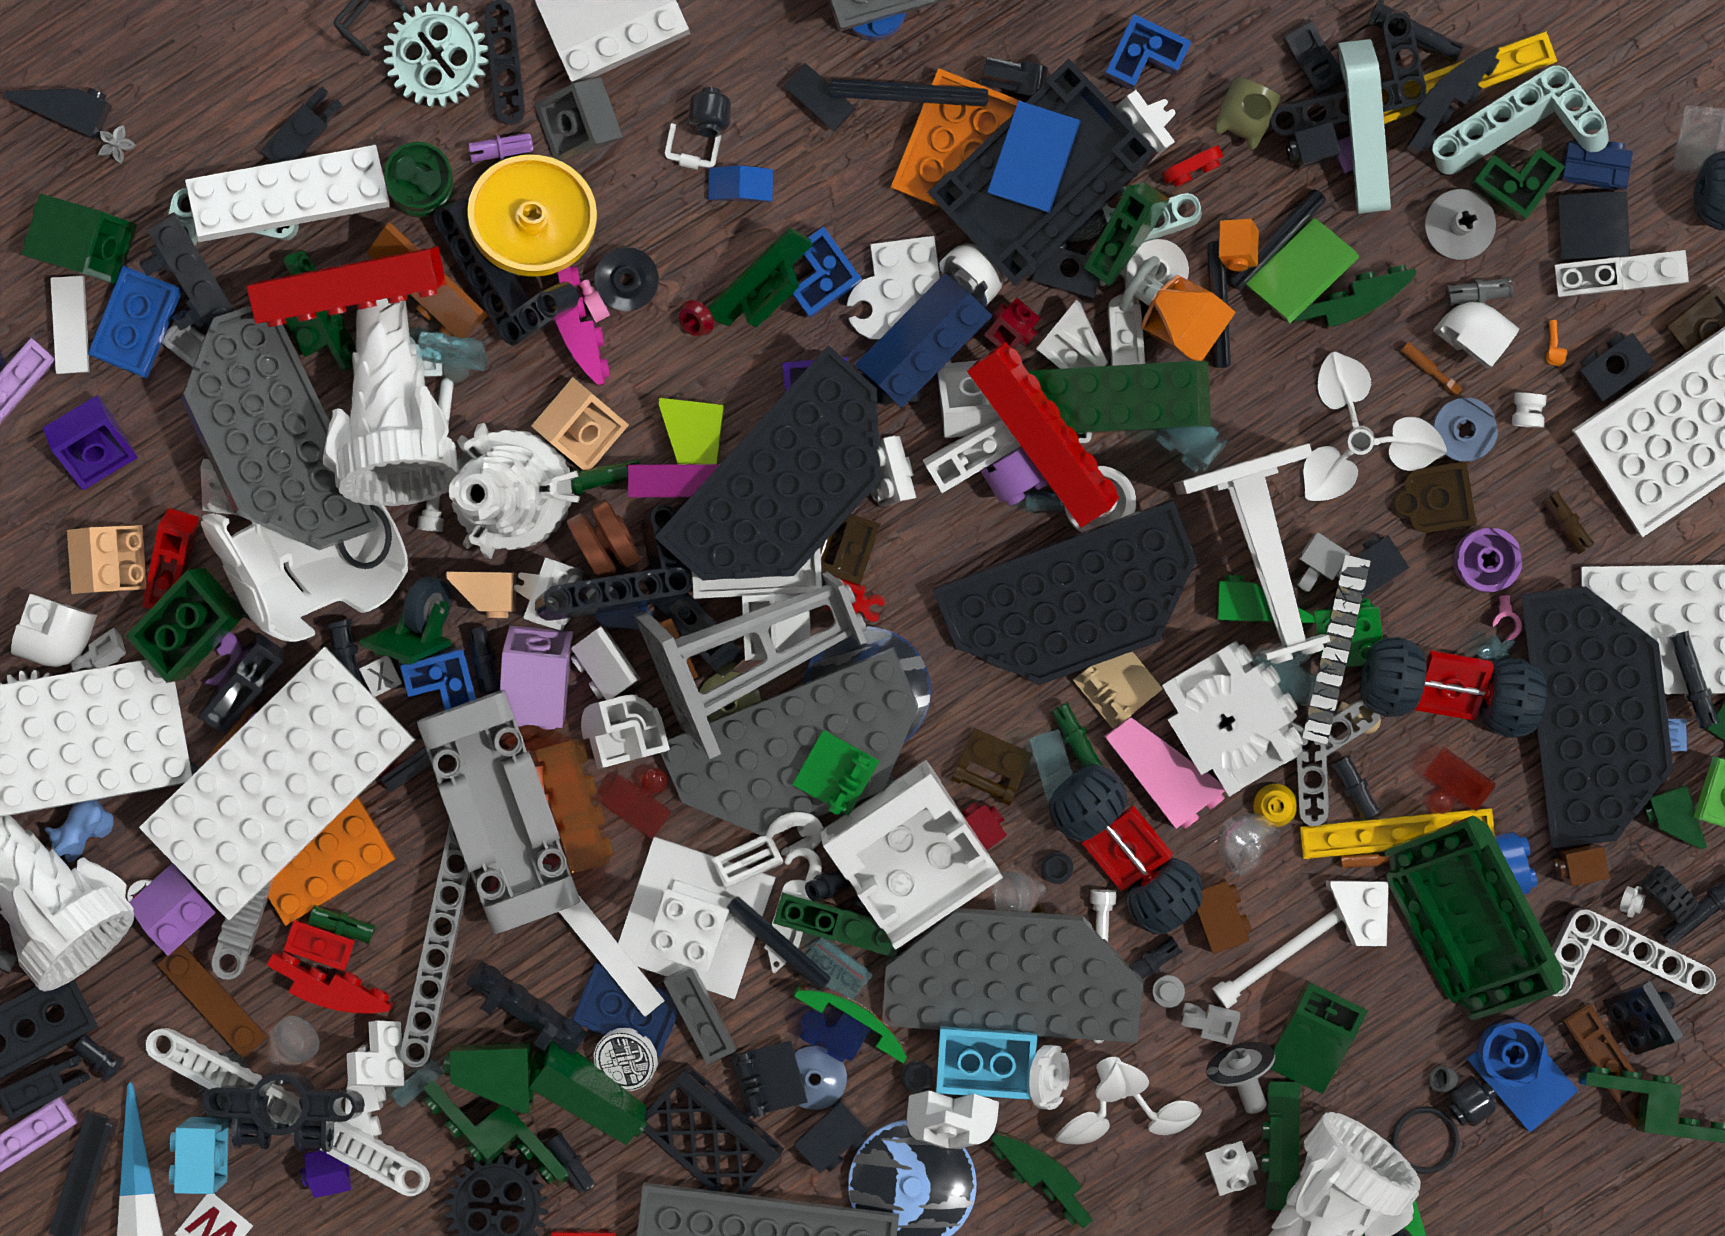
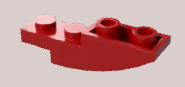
(340, 994)

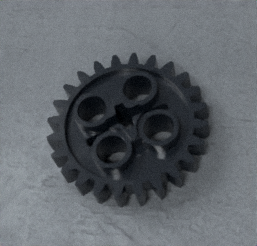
(499, 1177)

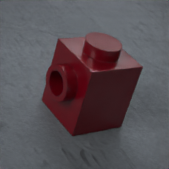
(985, 823)

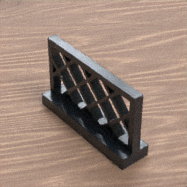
(723, 1112)

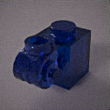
(841, 1038)

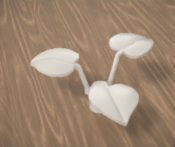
(1411, 448)
(1118, 1082)

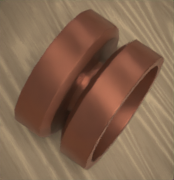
(607, 538)

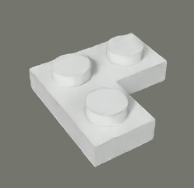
(383, 1063)

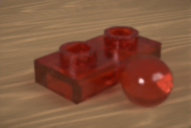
(1458, 780)
(637, 804)

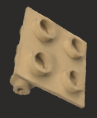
(1118, 687)

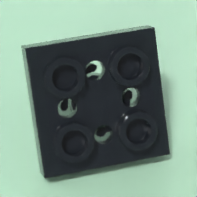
(1644, 1017)

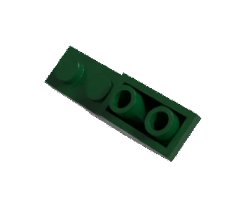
(1366, 295)
(833, 923)
(1034, 1165)

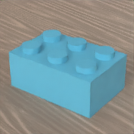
(985, 1062)
(200, 1155)

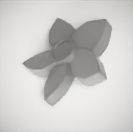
(115, 143)

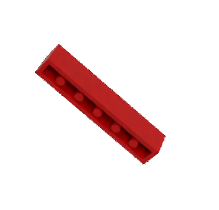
(347, 285)
(1043, 434)

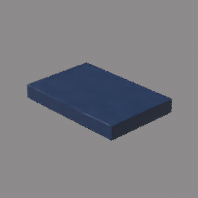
(608, 1007)

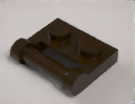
(853, 549)
(995, 756)

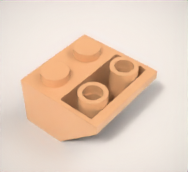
(106, 559)

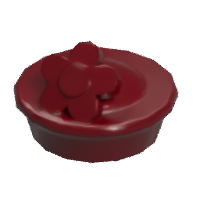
(696, 318)

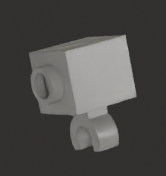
(1322, 559)

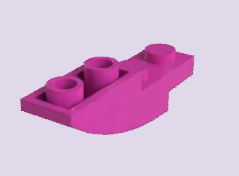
(583, 337)

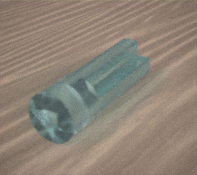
(414, 1085)

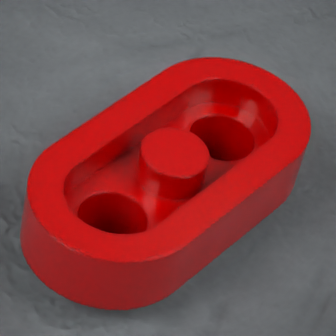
(1180, 173)

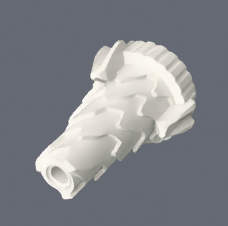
(396, 436)
(523, 488)
(55, 914)
(1349, 1184)

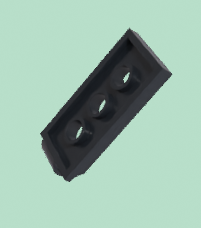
(47, 1036)

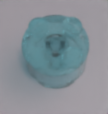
(1196, 444)

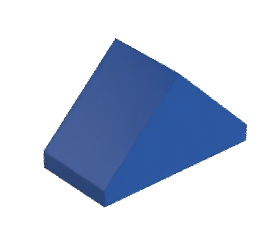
(740, 184)

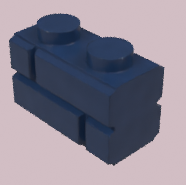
(1600, 169)

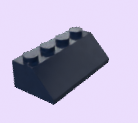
(923, 340)

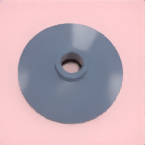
(832, 1073)

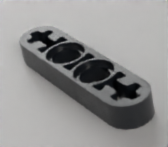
(508, 62)

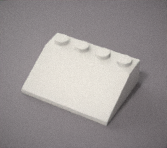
(609, 33)

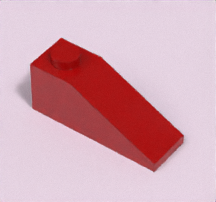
(170, 554)

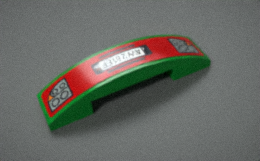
(818, 999)

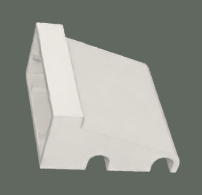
(910, 854)

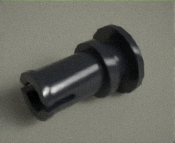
(99, 1058)

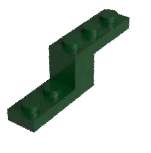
(1657, 1104)
(494, 1135)

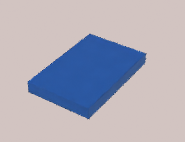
(1033, 157)
(135, 321)
(1536, 1099)

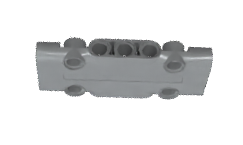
(498, 812)

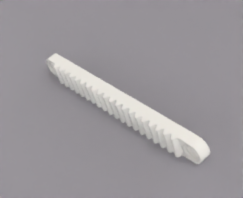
(349, 1143)

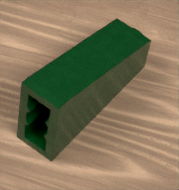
(587, 1093)

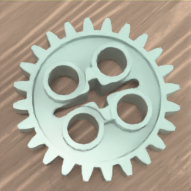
(413, 72)

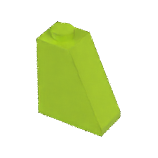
(693, 430)

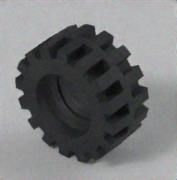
(1669, 893)

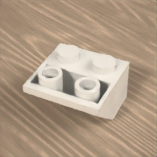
(782, 634)

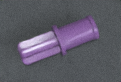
(501, 147)

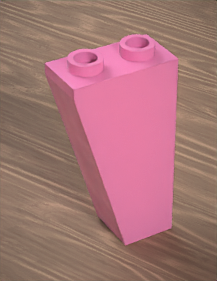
(1165, 773)

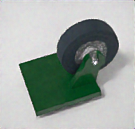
(419, 627)

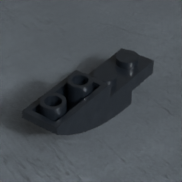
(1456, 87)

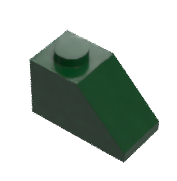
(1673, 814)

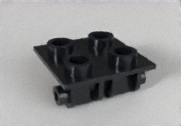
(769, 1079)

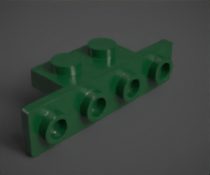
(763, 283)
(324, 329)
(1282, 1144)

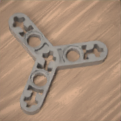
(1321, 754)

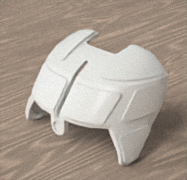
(256, 571)

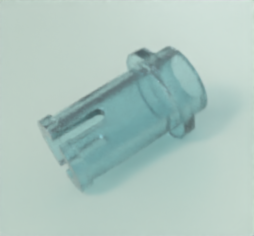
(1042, 501)

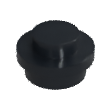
(1057, 867)
(917, 1076)

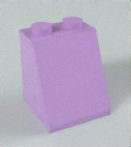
(537, 675)

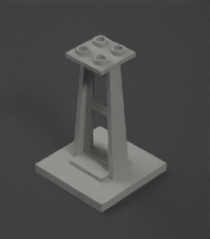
(671, 655)

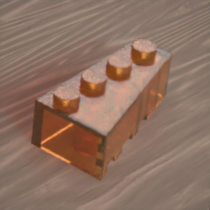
(575, 805)

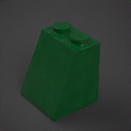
(78, 238)
(494, 1072)

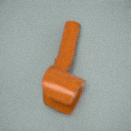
(1554, 354)

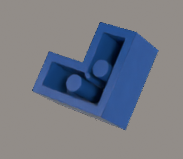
(1142, 44)
(832, 275)
(440, 671)

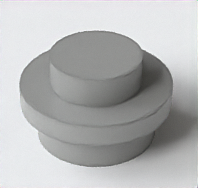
(1168, 991)

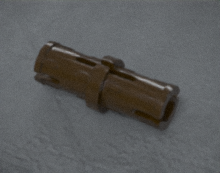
(1567, 522)

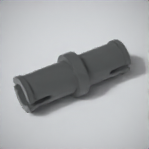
(1479, 291)

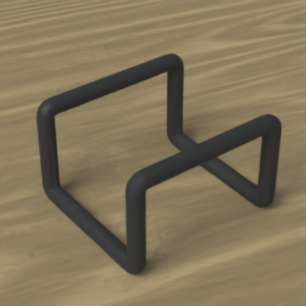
(343, 27)

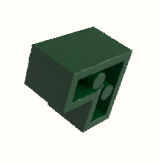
(1521, 190)

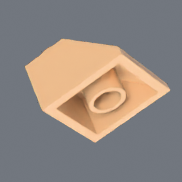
(580, 425)
(487, 591)

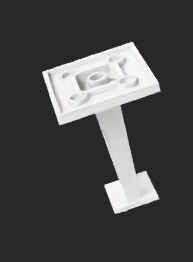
(1257, 519)
(684, 920)

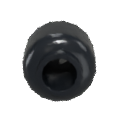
(709, 112)
(1472, 1102)

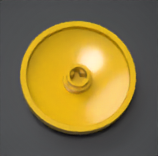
(532, 215)

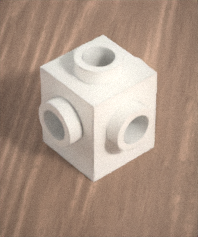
(1232, 1167)

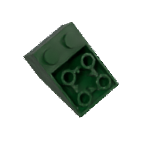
(1316, 1036)

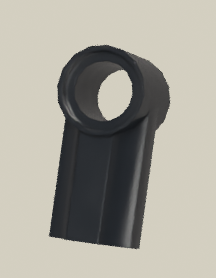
(1021, 78)

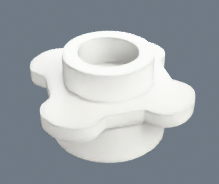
(1632, 901)

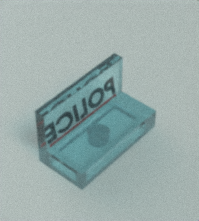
(1050, 760)
(845, 972)

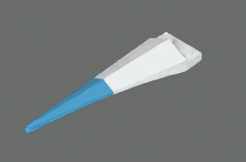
(137, 1201)

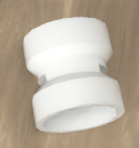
(1529, 410)

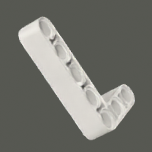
(1623, 948)

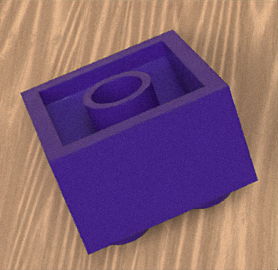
(89, 442)

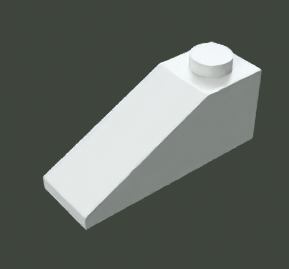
(970, 454)

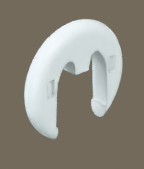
(807, 826)

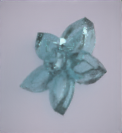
(1496, 650)

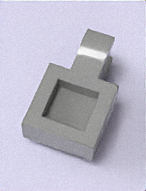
(102, 652)
(1215, 1024)

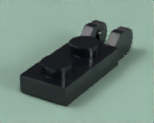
(301, 130)
(39, 1088)

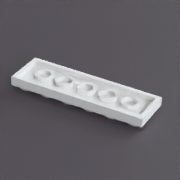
(287, 193)

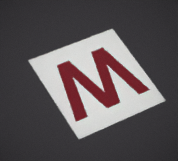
(214, 1218)

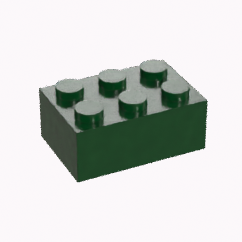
(185, 625)

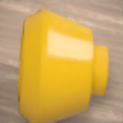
(1274, 795)

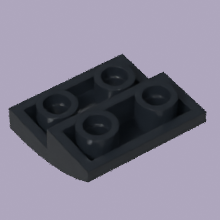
(1594, 225)

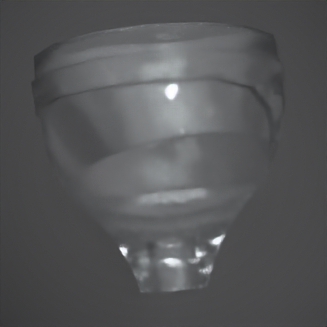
(1017, 892)
(293, 1042)

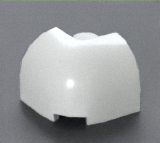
(1477, 331)
(51, 632)
(623, 730)
(951, 1121)

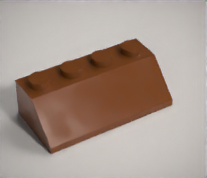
(451, 305)

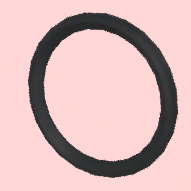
(388, 539)
(1455, 1142)

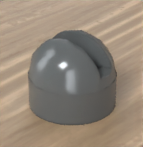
(1443, 1079)

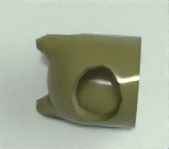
(1247, 110)

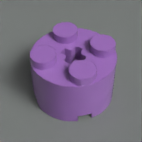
(1013, 476)
(1506, 560)

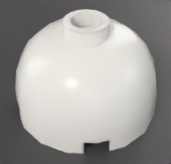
(973, 272)

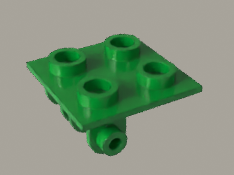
(1366, 631)
(835, 773)

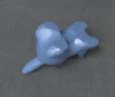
(83, 821)

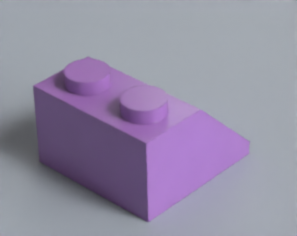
(171, 909)

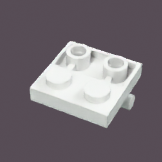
(895, 474)

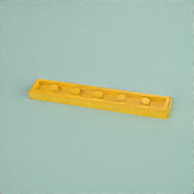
(1514, 61)
(1377, 834)

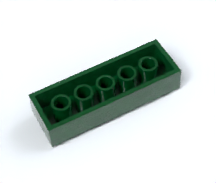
(1130, 396)

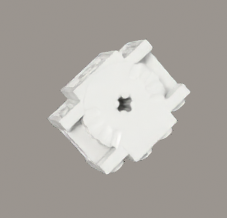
(1231, 687)

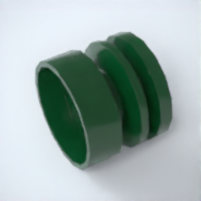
(406, 195)

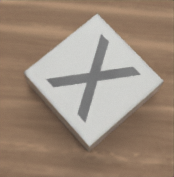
(381, 676)

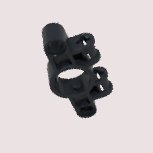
(249, 1112)

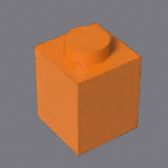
(1238, 244)

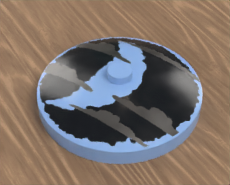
(917, 1180)

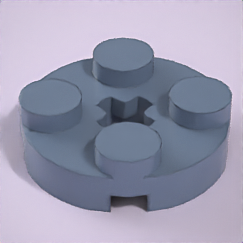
(1482, 424)

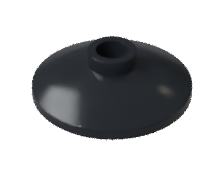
(612, 269)

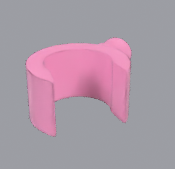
(594, 302)
(1505, 609)

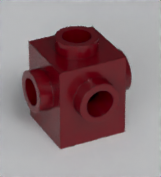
(1013, 325)

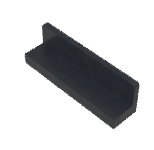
(84, 1175)

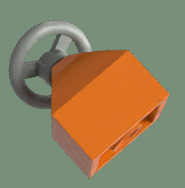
(1179, 312)

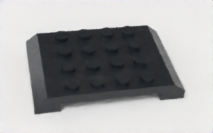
(1100, 164)

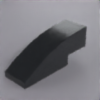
(242, 683)

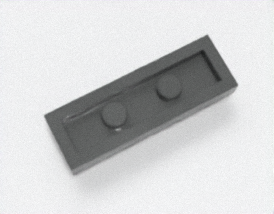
(700, 1014)

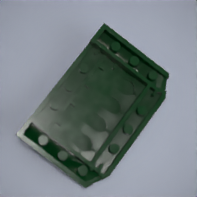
(1472, 919)

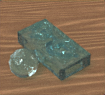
(456, 353)
(1293, 678)

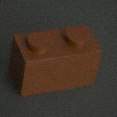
(1581, 865)
(1221, 918)

